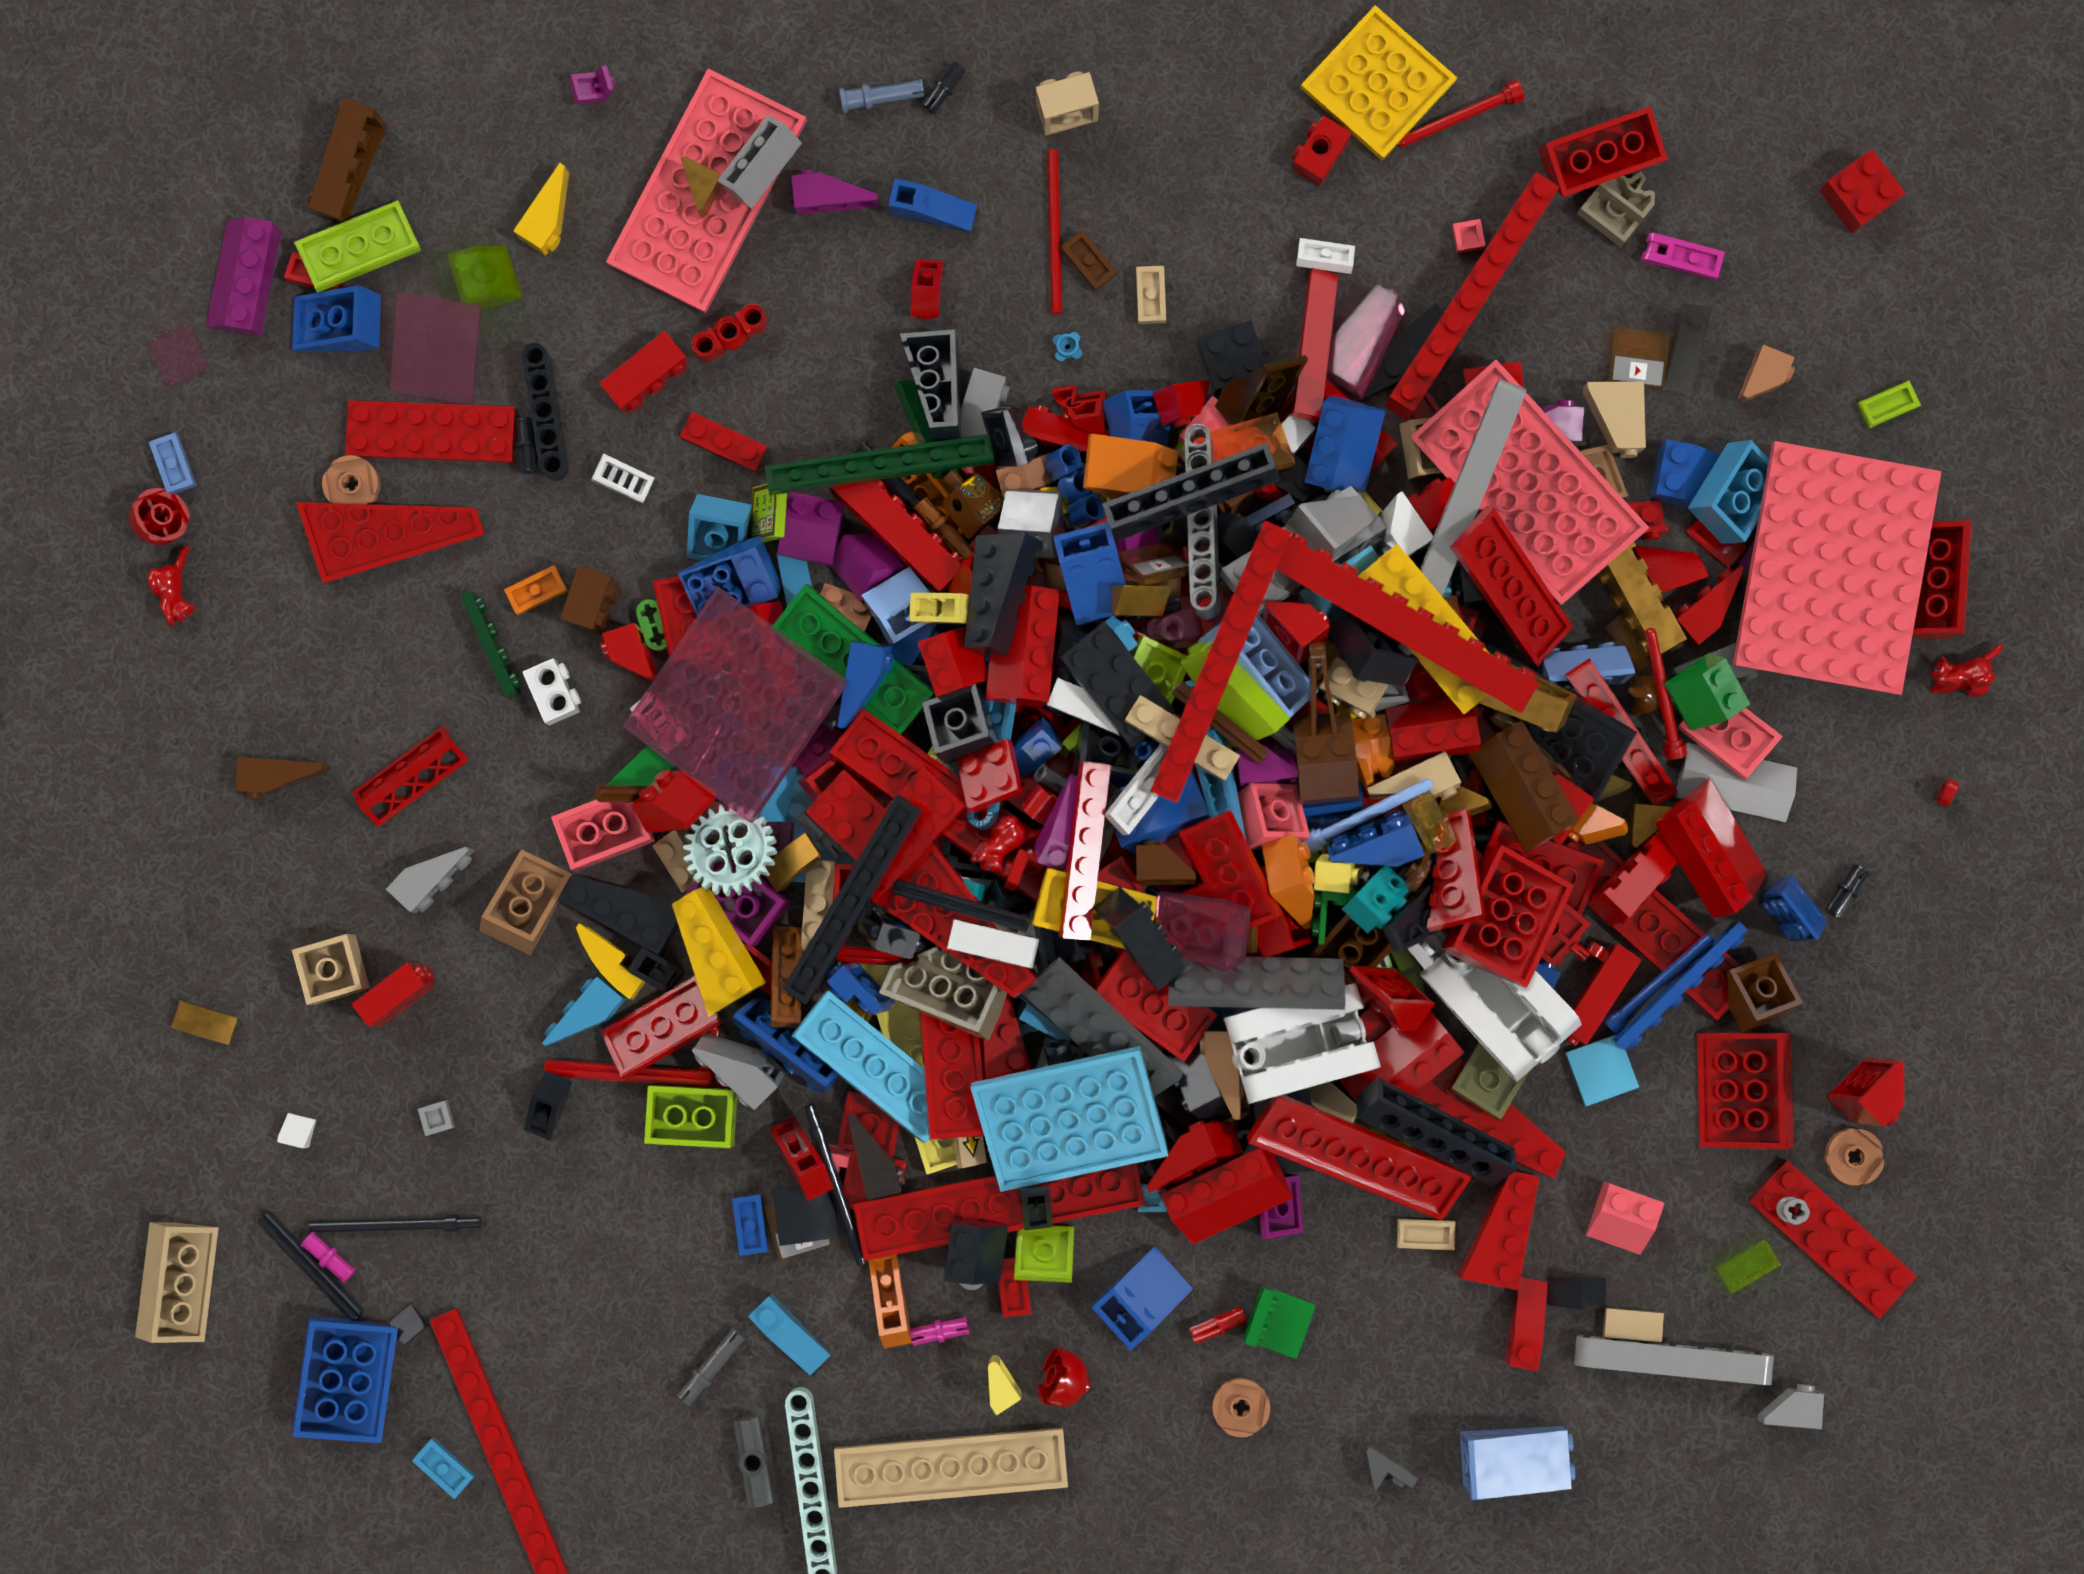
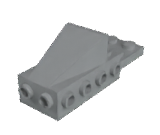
(1338, 525)

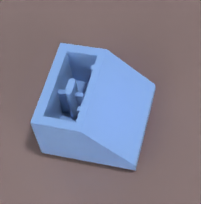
(891, 604)

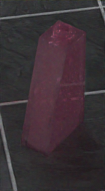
(1363, 340)

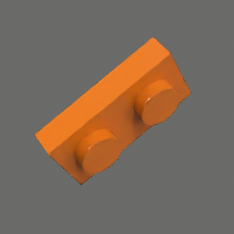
(536, 590)

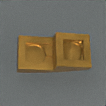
(793, 860)
(204, 1022)

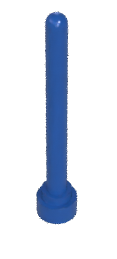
(1617, 1019)

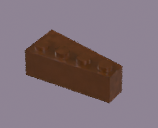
(346, 160)

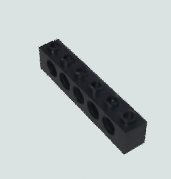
(1191, 491)
(1436, 1132)

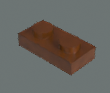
(1089, 260)

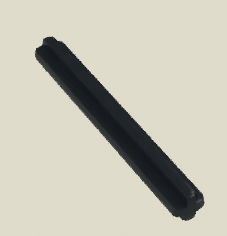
(961, 905)
(310, 1266)

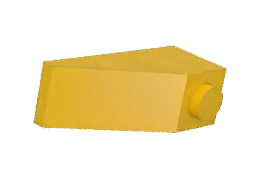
(544, 218)

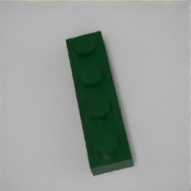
(487, 632)

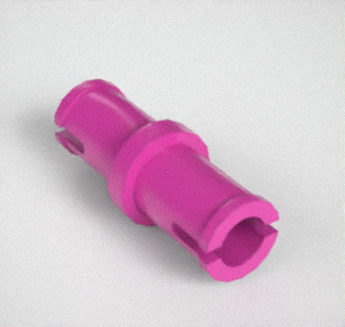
(328, 1257)
(939, 1331)

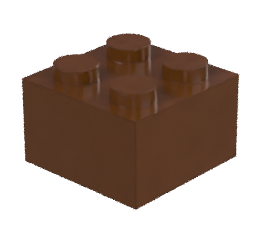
(591, 601)

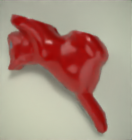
(167, 585)
(1972, 675)
(1005, 836)

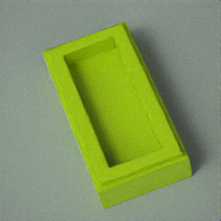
(1888, 404)

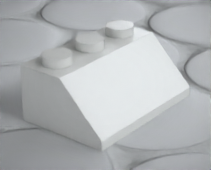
(1403, 527)

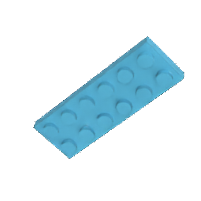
(866, 1062)

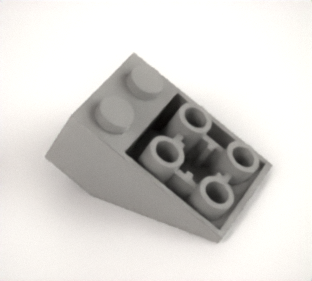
(740, 1067)

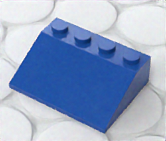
(754, 1025)
(344, 1380)

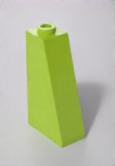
(1243, 698)

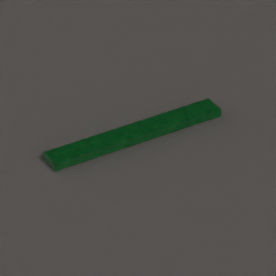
(879, 464)

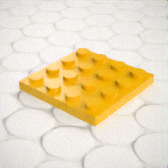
(1378, 82)

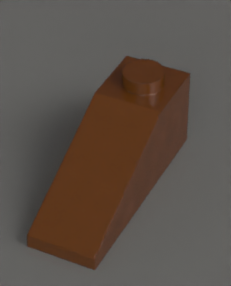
(270, 776)

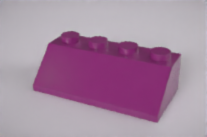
(244, 276)

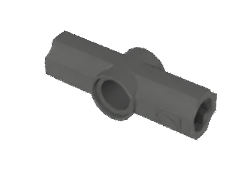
(755, 1479)

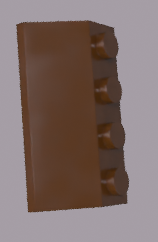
(1524, 787)

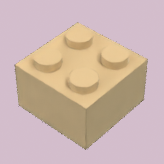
(1067, 102)
(330, 969)

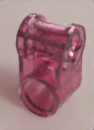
(1175, 626)

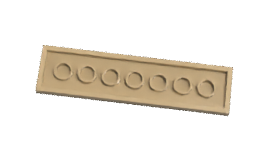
(950, 1467)

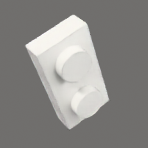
(1325, 255)

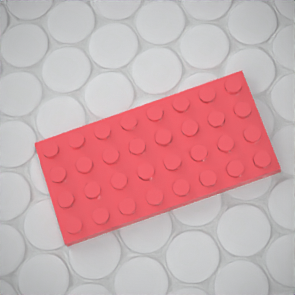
(664, 236)
(1541, 487)

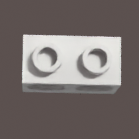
(546, 694)

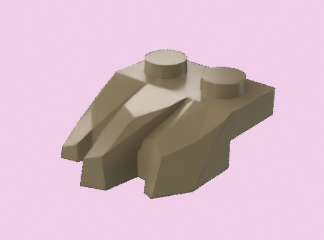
(1618, 207)

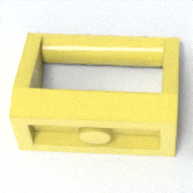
(1002, 1386)

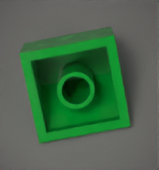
(1707, 692)

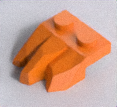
(1372, 749)

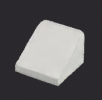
(296, 1131)

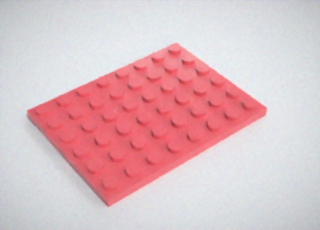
(1836, 568)

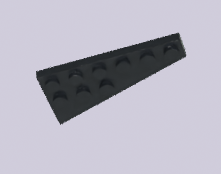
(1587, 744)

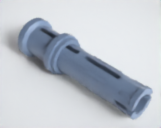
(868, 96)

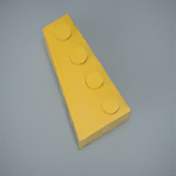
(715, 951)

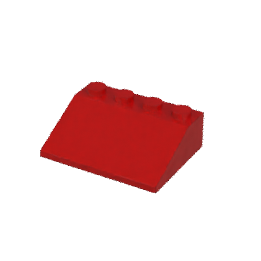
(1712, 850)
(1520, 913)
(1745, 1090)

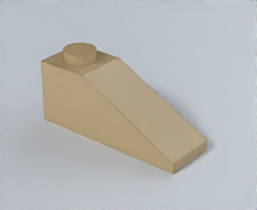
(1437, 769)

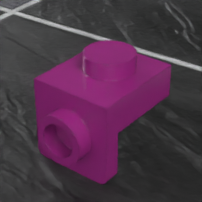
(591, 86)

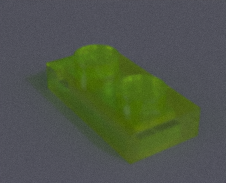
(1747, 1266)

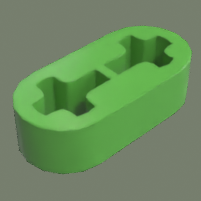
(647, 627)

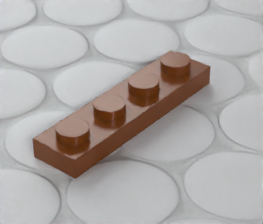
(786, 952)

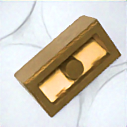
(1139, 600)

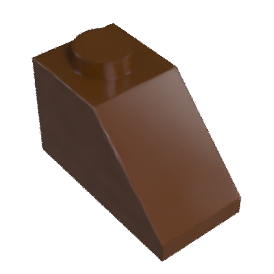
(1161, 866)

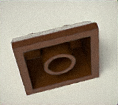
(1761, 993)

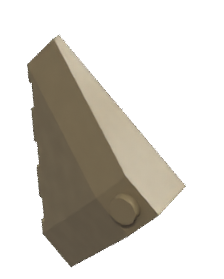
(948, 991)

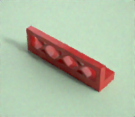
(402, 771)

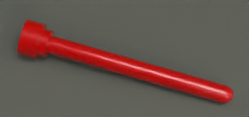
(1509, 94)
(1674, 746)

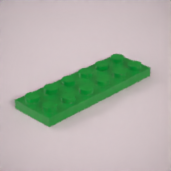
(828, 636)

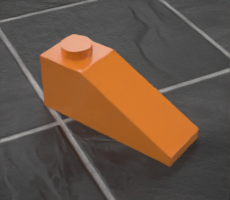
(889, 1302)

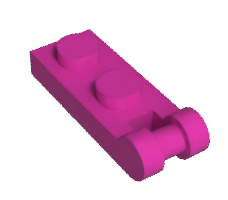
(1683, 256)

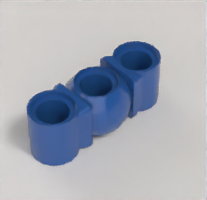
(1065, 466)

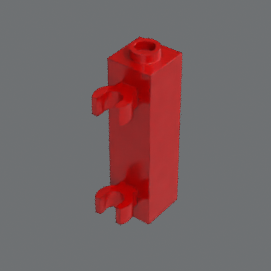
(1602, 988)

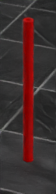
(1054, 231)

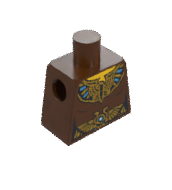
(972, 502)

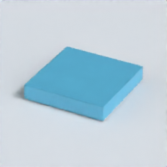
(1601, 1070)

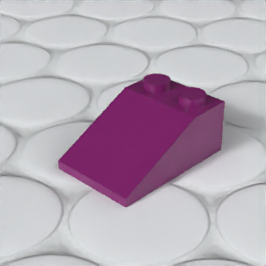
(753, 911)

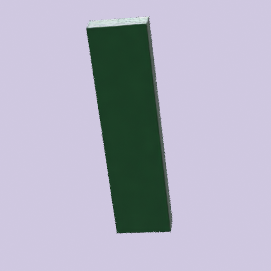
(911, 404)

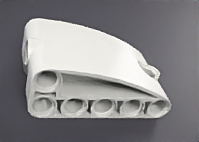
(1508, 1020)
(1300, 1047)

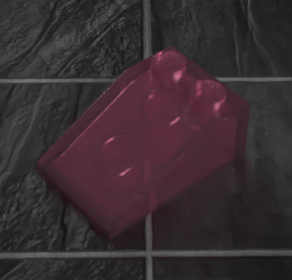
(1205, 928)

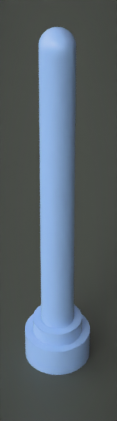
(1319, 837)

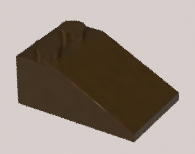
(1260, 391)

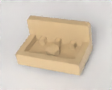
(1346, 689)
(672, 855)

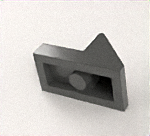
(1381, 1464)

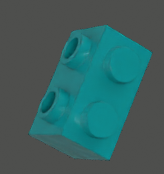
(1376, 899)

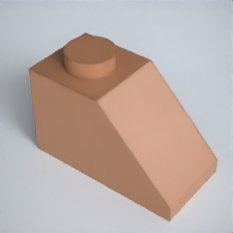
(1767, 372)
(1026, 476)

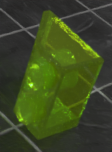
(485, 276)

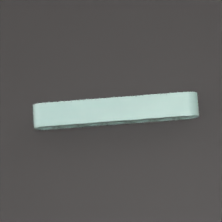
(812, 1473)

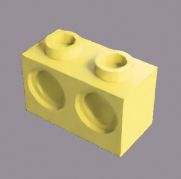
(939, 608)
(1336, 875)

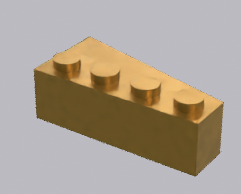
(1640, 601)
(1546, 708)

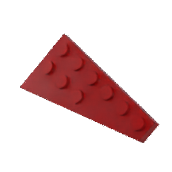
(371, 535)

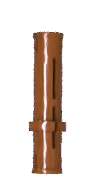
(940, 525)

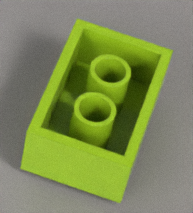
(690, 1116)

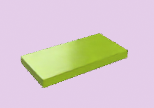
(357, 246)

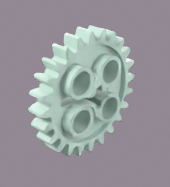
(705, 856)

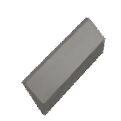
(1764, 793)

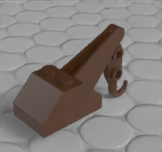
(1324, 744)
(1351, 943)

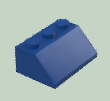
(1345, 445)

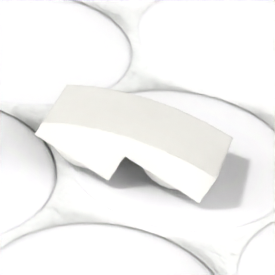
(1429, 949)

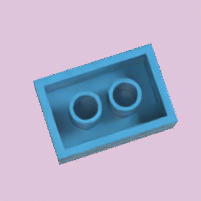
(1732, 492)

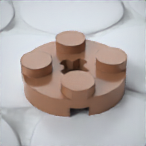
(339, 474)
(1870, 1153)
(1250, 1420)

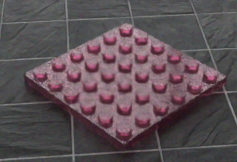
(735, 704)

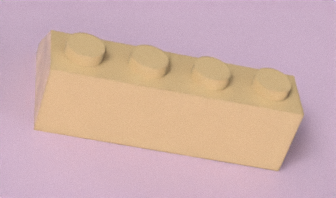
(176, 1282)

